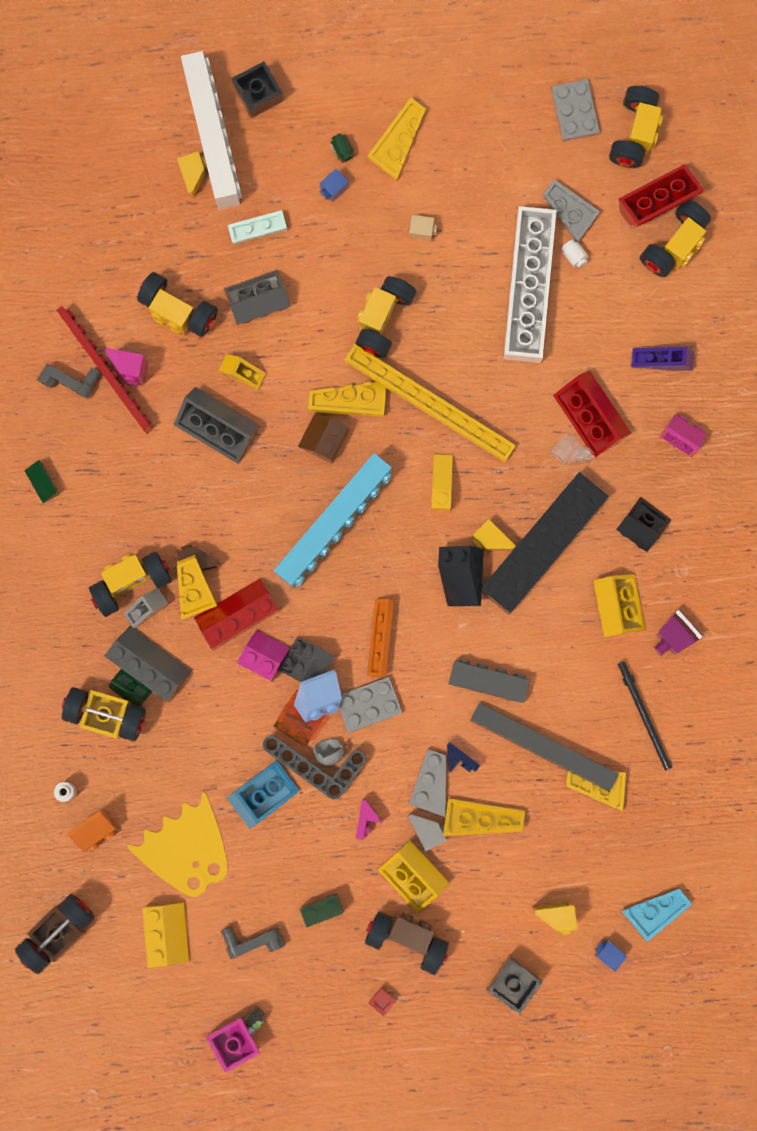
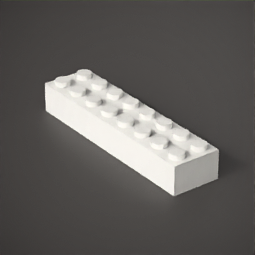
(211, 130)
(529, 284)

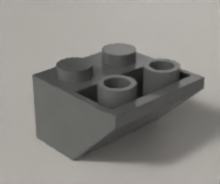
(305, 661)

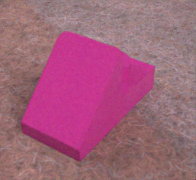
(366, 814)

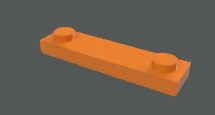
(380, 637)

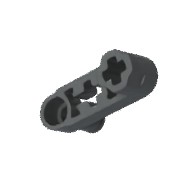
(51, 375)
(234, 948)

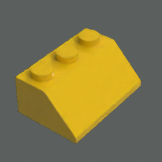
(619, 605)
(413, 876)
(165, 934)

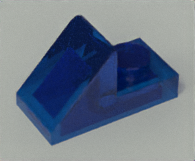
(455, 755)

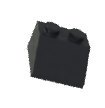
(643, 524)

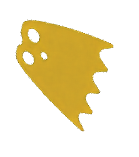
(181, 843)

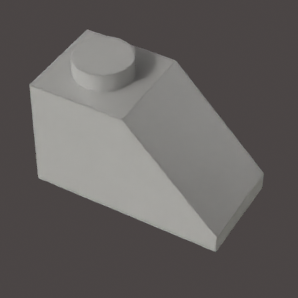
(145, 607)
(428, 831)

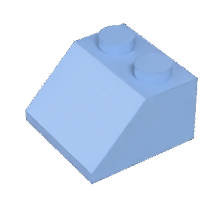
(318, 696)

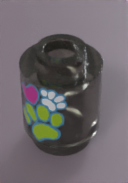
(254, 1019)

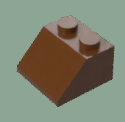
(324, 437)

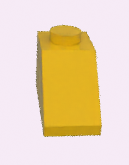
(193, 171)
(241, 371)
(491, 538)

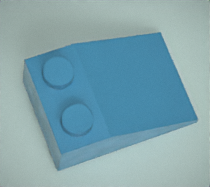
(263, 794)

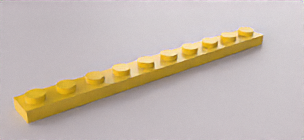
(429, 403)

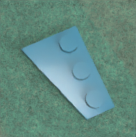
(657, 912)

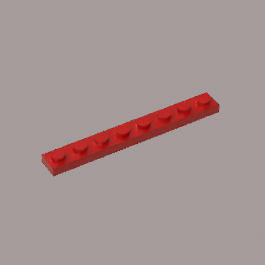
(101, 362)

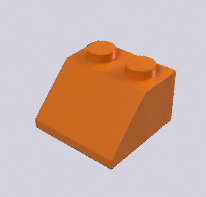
(92, 831)

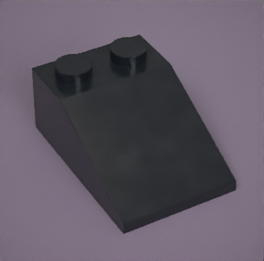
(461, 574)

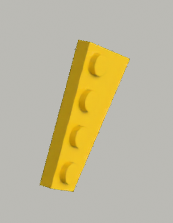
(395, 142)
(361, 399)
(478, 818)

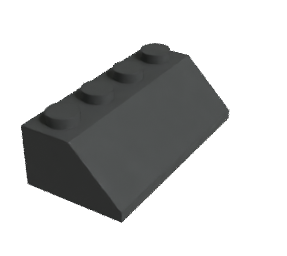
(216, 424)
(148, 663)

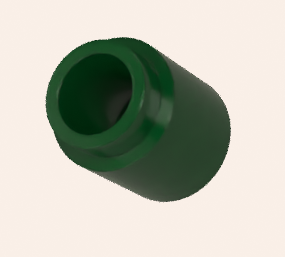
(342, 147)

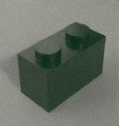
(321, 910)

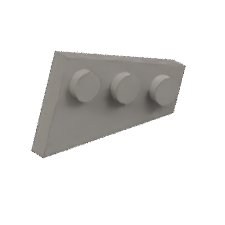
(571, 209)
(431, 784)

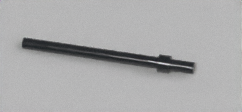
(629, 680)

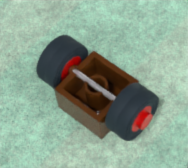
(55, 934)
(411, 935)

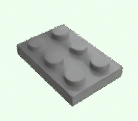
(575, 110)
(369, 705)

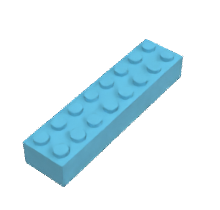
(333, 521)

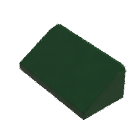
(41, 481)
(129, 688)

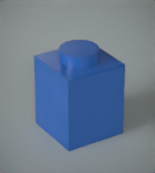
(333, 185)
(610, 954)

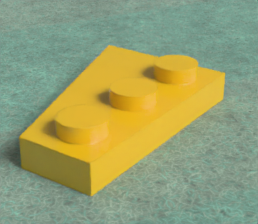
(193, 588)
(614, 798)

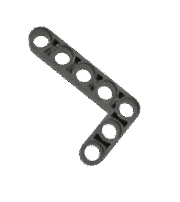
(313, 769)

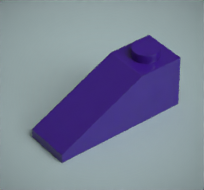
(663, 358)

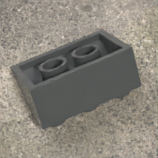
(257, 297)

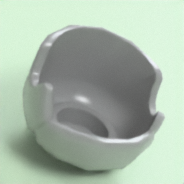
(329, 752)

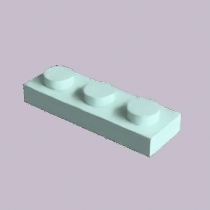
(257, 227)

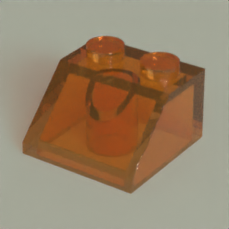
(294, 726)

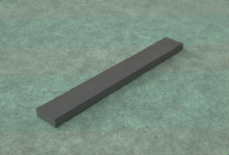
(544, 747)

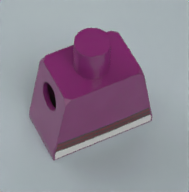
(676, 634)

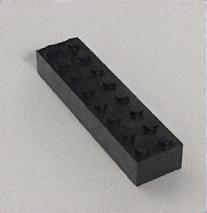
(544, 543)

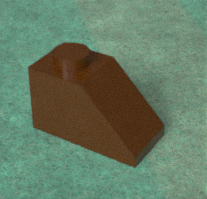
(205, 561)

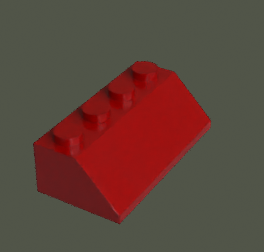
(659, 196)
(592, 413)
(236, 614)

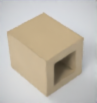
(422, 228)

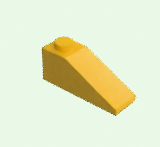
(441, 483)

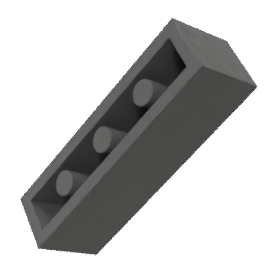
(489, 682)

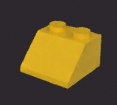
(558, 916)

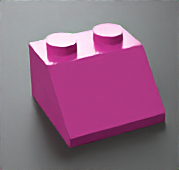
(129, 365)
(683, 435)
(263, 655)
(232, 1044)

